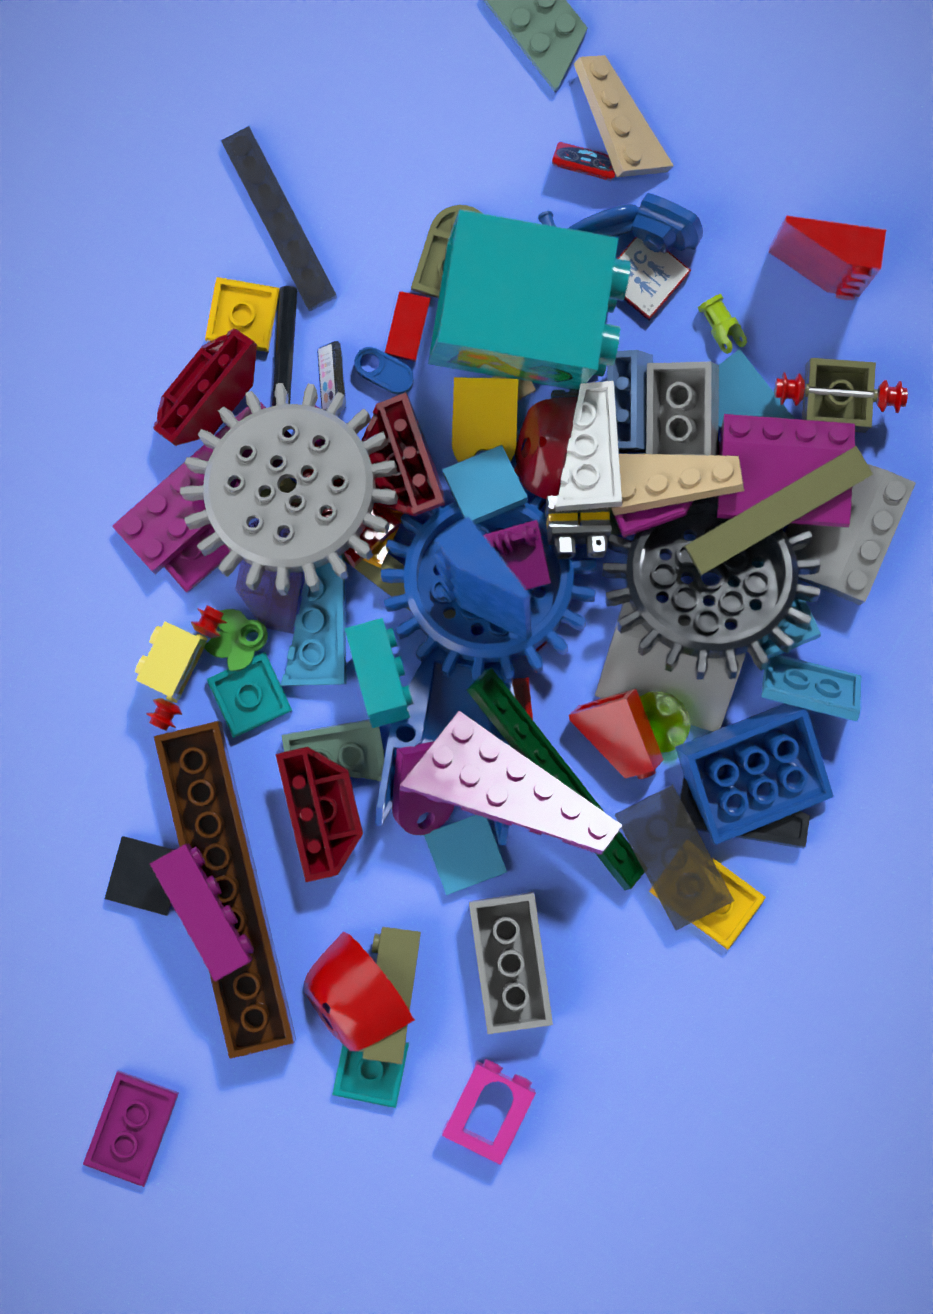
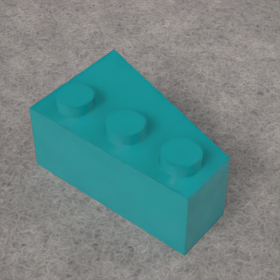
(379, 672)

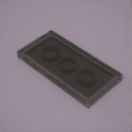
(674, 857)

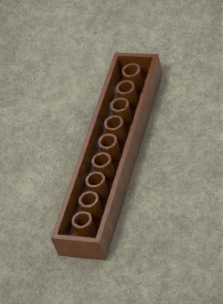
(211, 818)

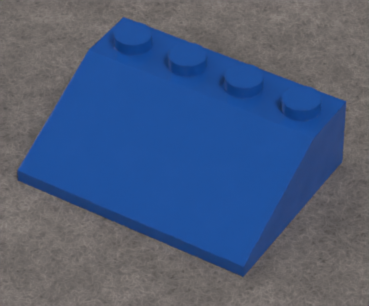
(480, 579)
(755, 771)

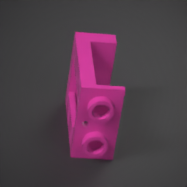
(480, 1077)

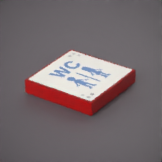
(651, 277)

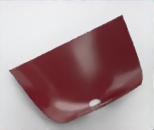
(544, 465)

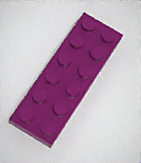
(157, 522)

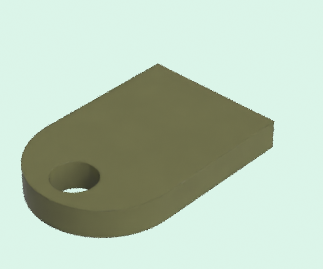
(432, 259)

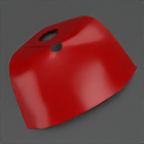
(359, 995)

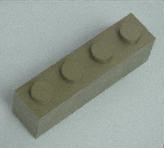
(398, 961)

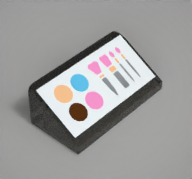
(330, 372)

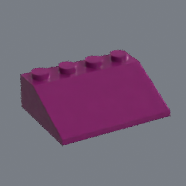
(779, 453)

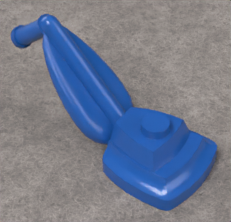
(656, 222)

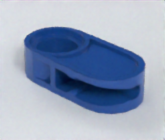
(390, 374)

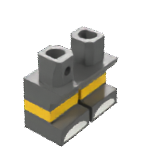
(577, 527)

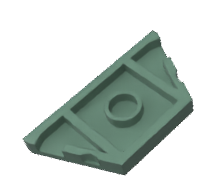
(545, 33)

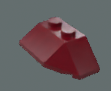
(212, 379)
(416, 476)
(320, 811)

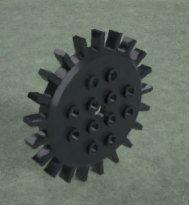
(706, 636)

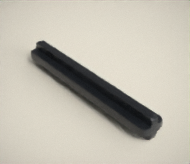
(285, 339)

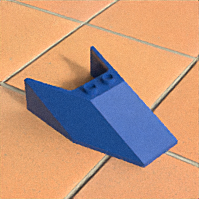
(434, 706)

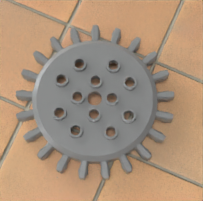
(312, 538)

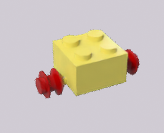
(173, 662)

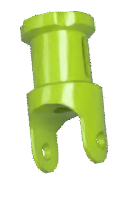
(722, 323)

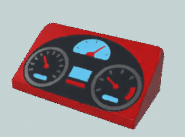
(583, 161)

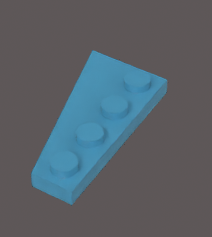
(319, 634)

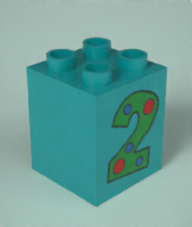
(527, 301)

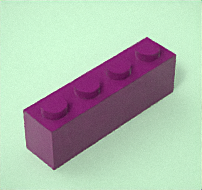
(202, 912)

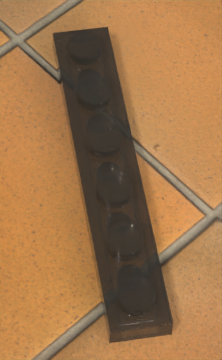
(278, 218)

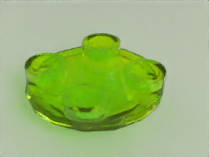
(667, 719)

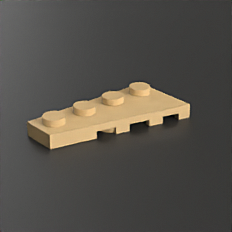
(673, 479)

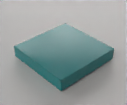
(249, 695)
(368, 1079)

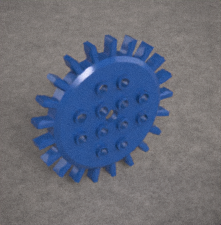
(455, 635)

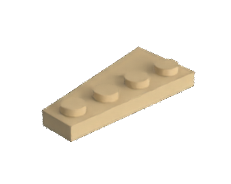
(623, 128)

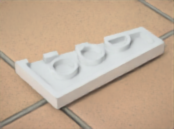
(592, 458)

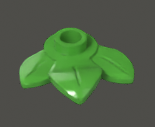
(234, 642)

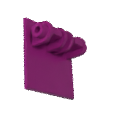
(522, 552)

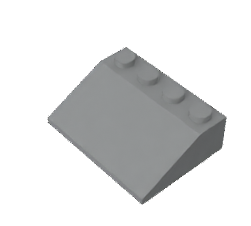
(855, 554)
(627, 669)

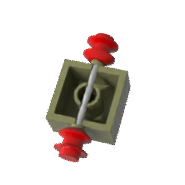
(840, 392)

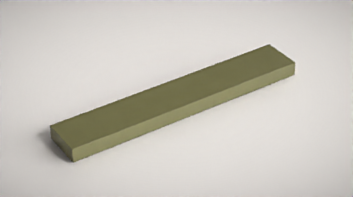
(778, 510)

